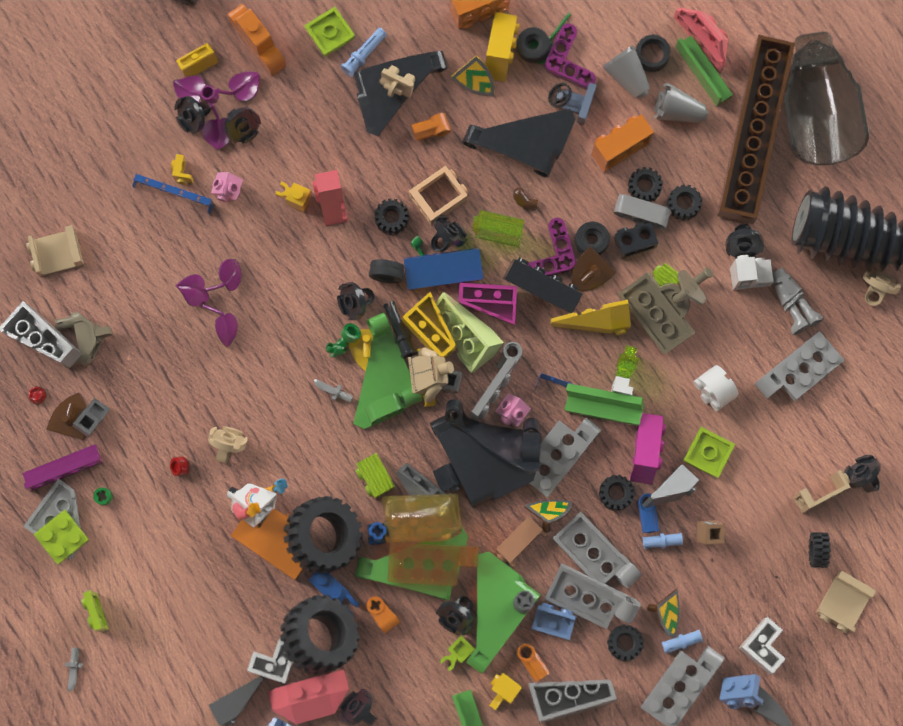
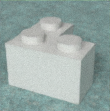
(751, 272)
(759, 646)
(275, 668)

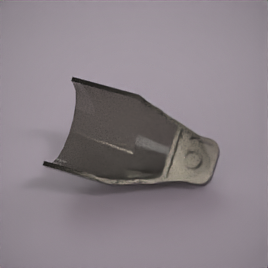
(823, 104)

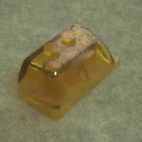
(421, 517)

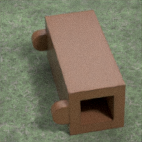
(519, 541)

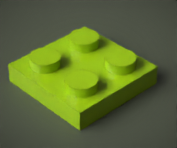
(329, 31)
(709, 452)
(61, 537)
(97, 618)

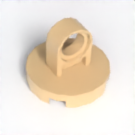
(881, 284)
(226, 441)

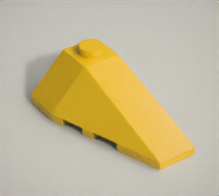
(609, 319)

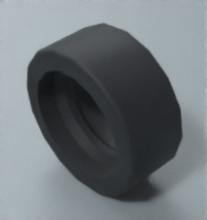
(661, 42)

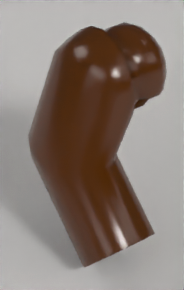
(522, 200)

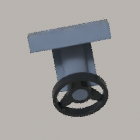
(569, 100)

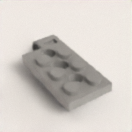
(790, 367)
(502, 379)
(570, 454)
(622, 569)
(622, 605)
(706, 667)

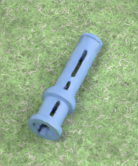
(358, 58)

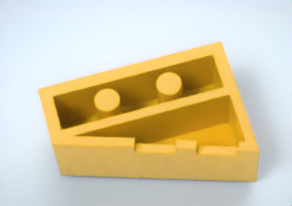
(501, 44)
(429, 327)

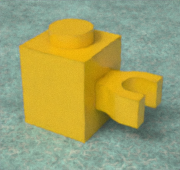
(296, 196)
(505, 689)

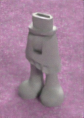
(790, 293)

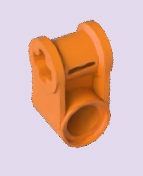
(384, 617)

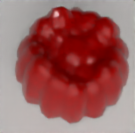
(37, 395)

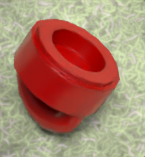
(179, 466)

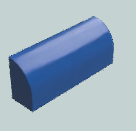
(443, 268)

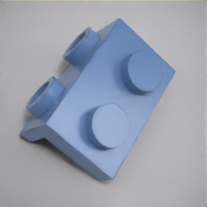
(553, 621)
(741, 691)

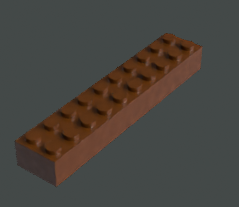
(756, 129)

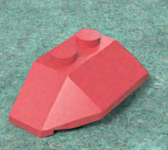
(706, 34)
(310, 697)

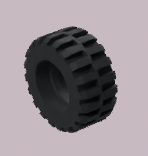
(346, 534)
(341, 628)

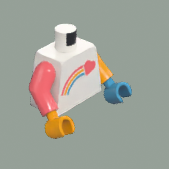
(255, 502)

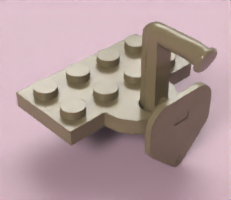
(662, 311)

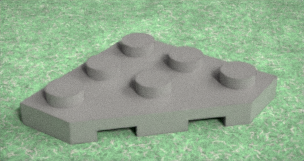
(59, 498)

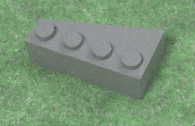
(569, 698)

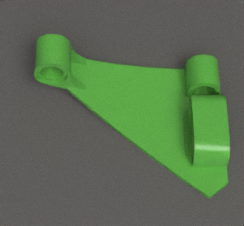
(386, 380)
(378, 569)
(495, 610)

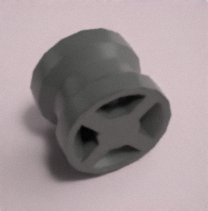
(526, 598)

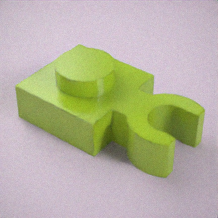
(459, 651)

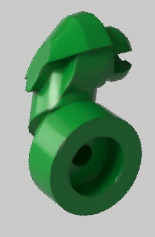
(350, 334)

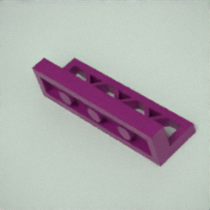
(62, 468)

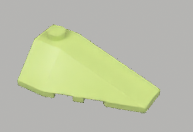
(472, 337)

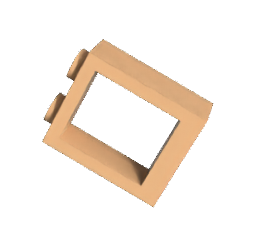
(422, 205)

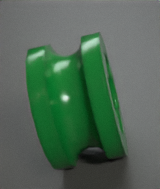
(97, 499)

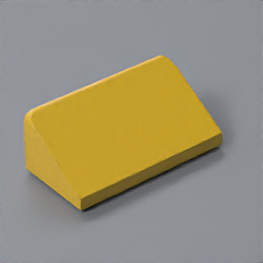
(197, 60)

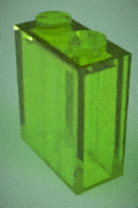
(498, 228)

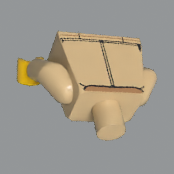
(429, 374)

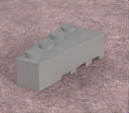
(37, 333)

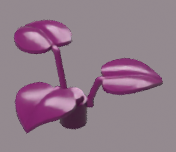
(243, 85)
(196, 294)

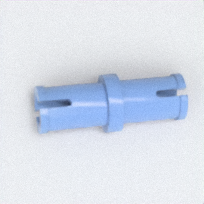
(662, 541)
(682, 641)

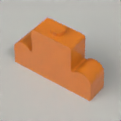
(257, 39)
(269, 542)

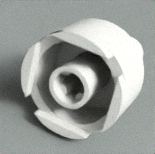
(716, 388)

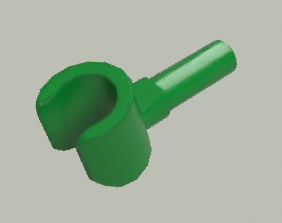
(416, 243)

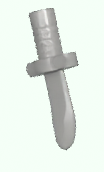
(335, 391)
(73, 664)

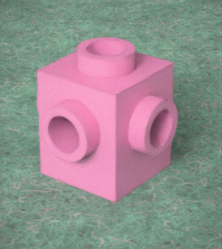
(226, 187)
(512, 410)

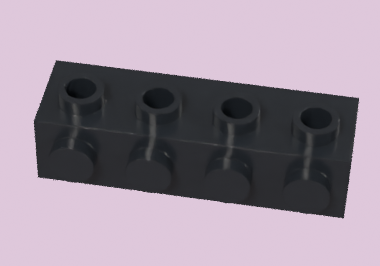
(548, 288)

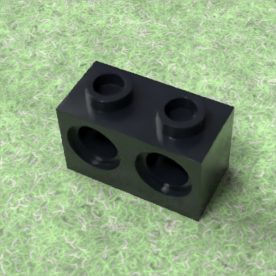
(637, 244)

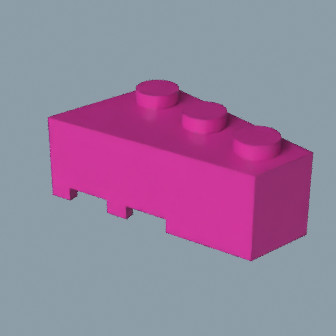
(492, 300)
(647, 449)

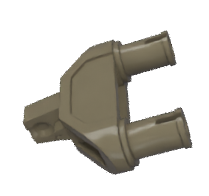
(87, 333)

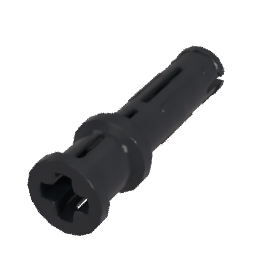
(402, 338)

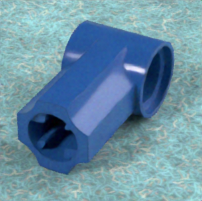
(648, 516)
(376, 533)

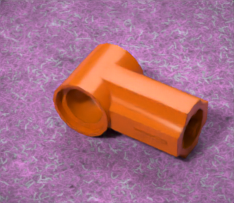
(435, 126)
(533, 663)

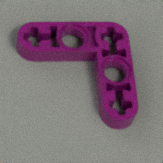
(560, 58)
(560, 254)

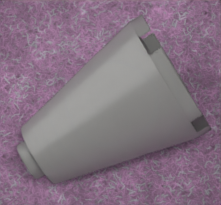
(628, 72)
(678, 106)

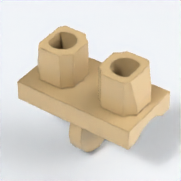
(396, 83)

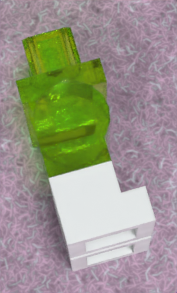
(626, 366)

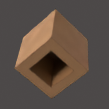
(710, 532)

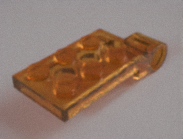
(459, 555)

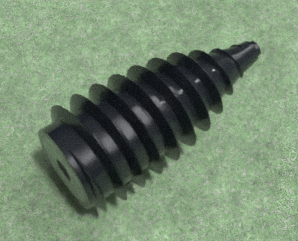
(847, 230)

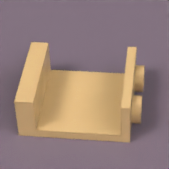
(55, 252)
(805, 500)
(844, 602)

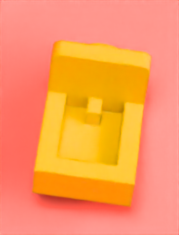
(178, 168)

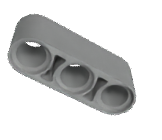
(642, 211)

